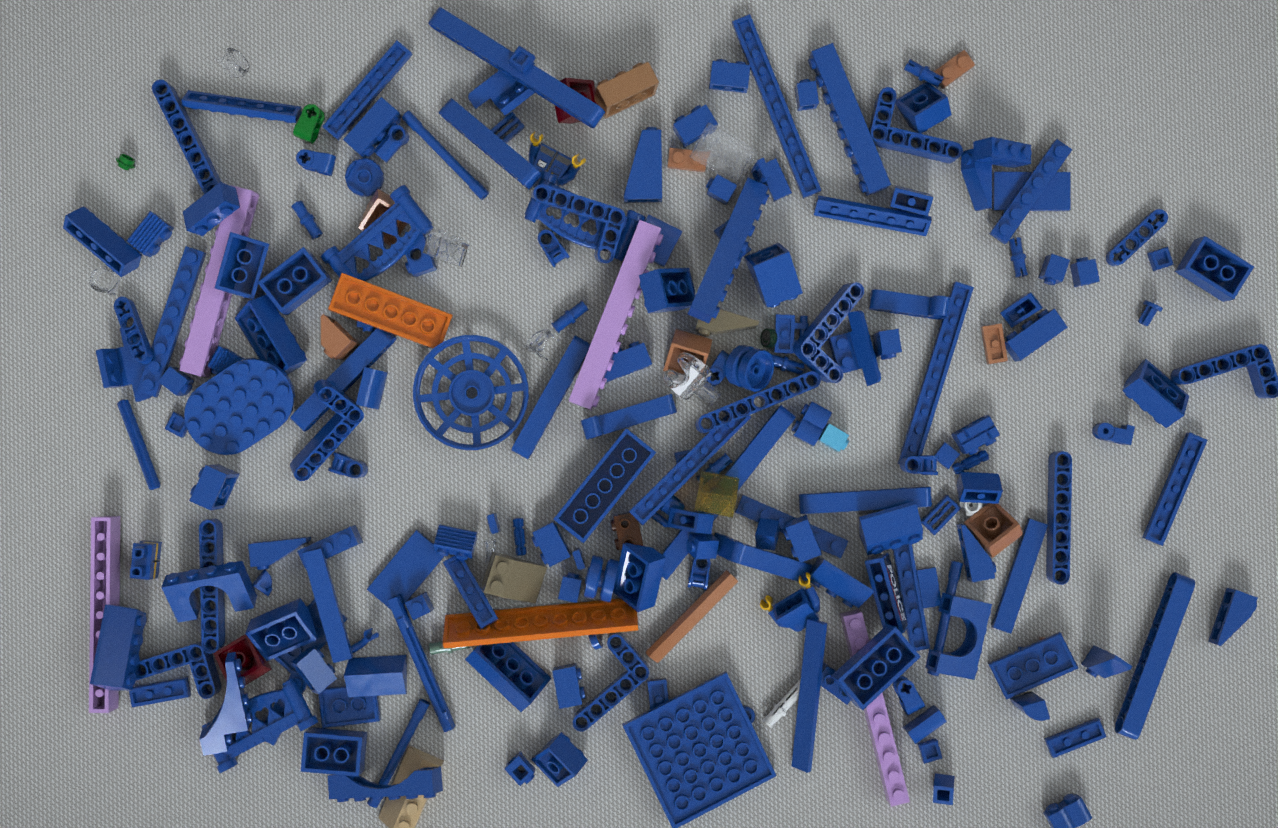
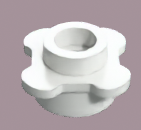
(970, 510)

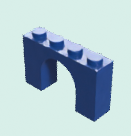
(228, 577)
(965, 659)

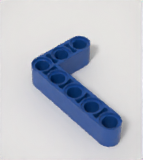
(905, 136)
(588, 205)
(825, 330)
(1229, 363)
(628, 416)
(328, 431)
(761, 559)
(189, 657)
(616, 687)

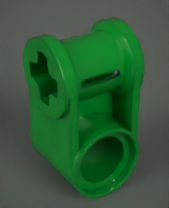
(308, 126)

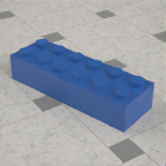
(604, 485)

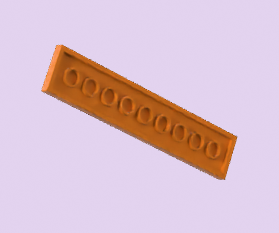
(541, 623)

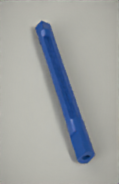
(421, 663)

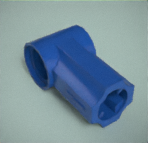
(389, 145)

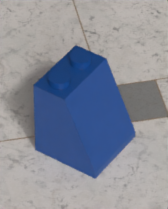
(774, 275)

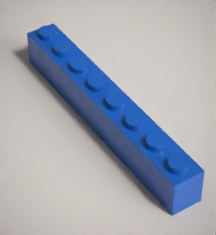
(849, 120)
(728, 250)

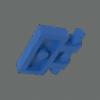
(785, 329)

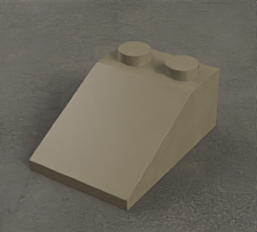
(725, 323)
(513, 578)

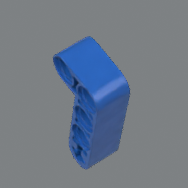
(909, 304)

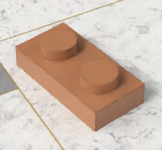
(955, 68)
(681, 160)
(994, 344)

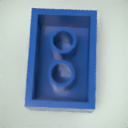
(1214, 269)
(295, 281)
(667, 289)
(334, 751)

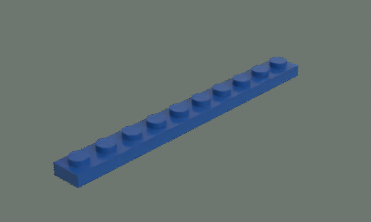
(776, 106)
(936, 372)

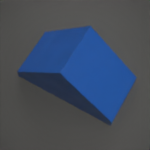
(1021, 309)

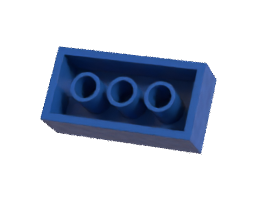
(875, 666)

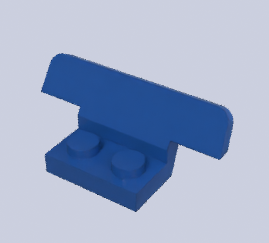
(503, 92)
(855, 349)
(120, 369)

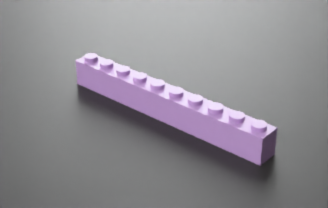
(214, 303)
(615, 315)
(103, 591)
(877, 719)

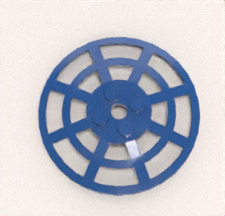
(458, 392)

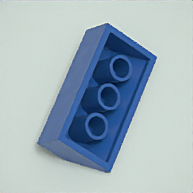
(270, 334)
(118, 648)
(509, 672)

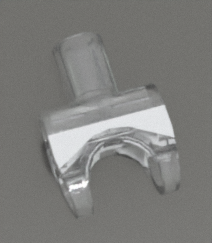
(693, 380)

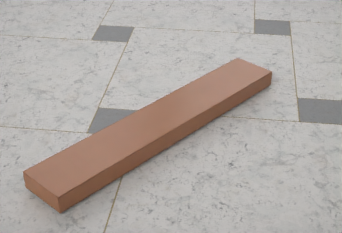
(692, 616)

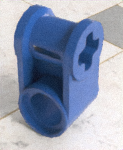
(319, 161)
(553, 248)
(718, 368)
(922, 464)
(345, 466)
(699, 575)
(908, 697)

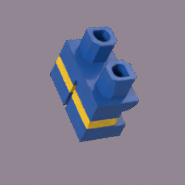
(143, 560)

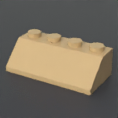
(403, 811)

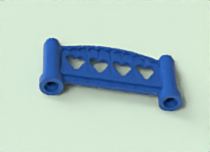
(404, 210)
(537, 211)
(295, 713)

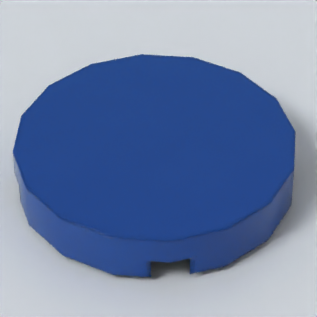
(364, 177)

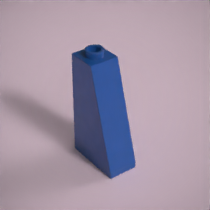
(646, 172)

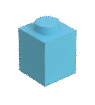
(834, 438)

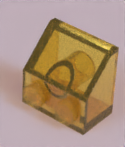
(716, 494)

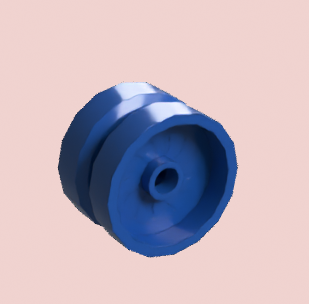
(749, 368)
(601, 578)

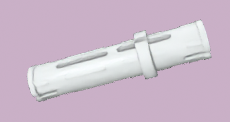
(781, 708)

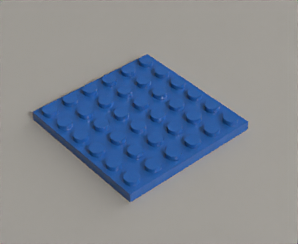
(699, 750)

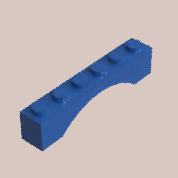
(424, 781)

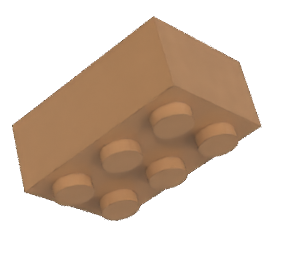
(626, 89)

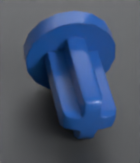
(1149, 312)

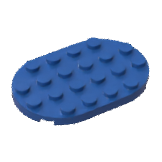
(239, 406)

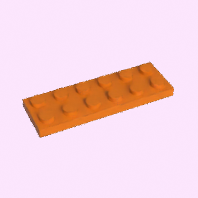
(389, 311)

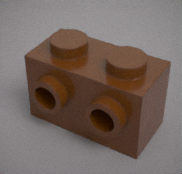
(627, 530)

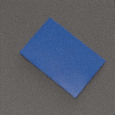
(340, 710)

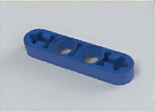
(1136, 237)
(130, 332)

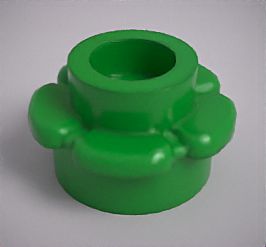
(125, 162)

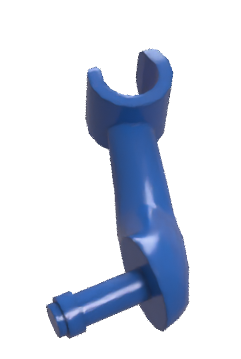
(368, 636)

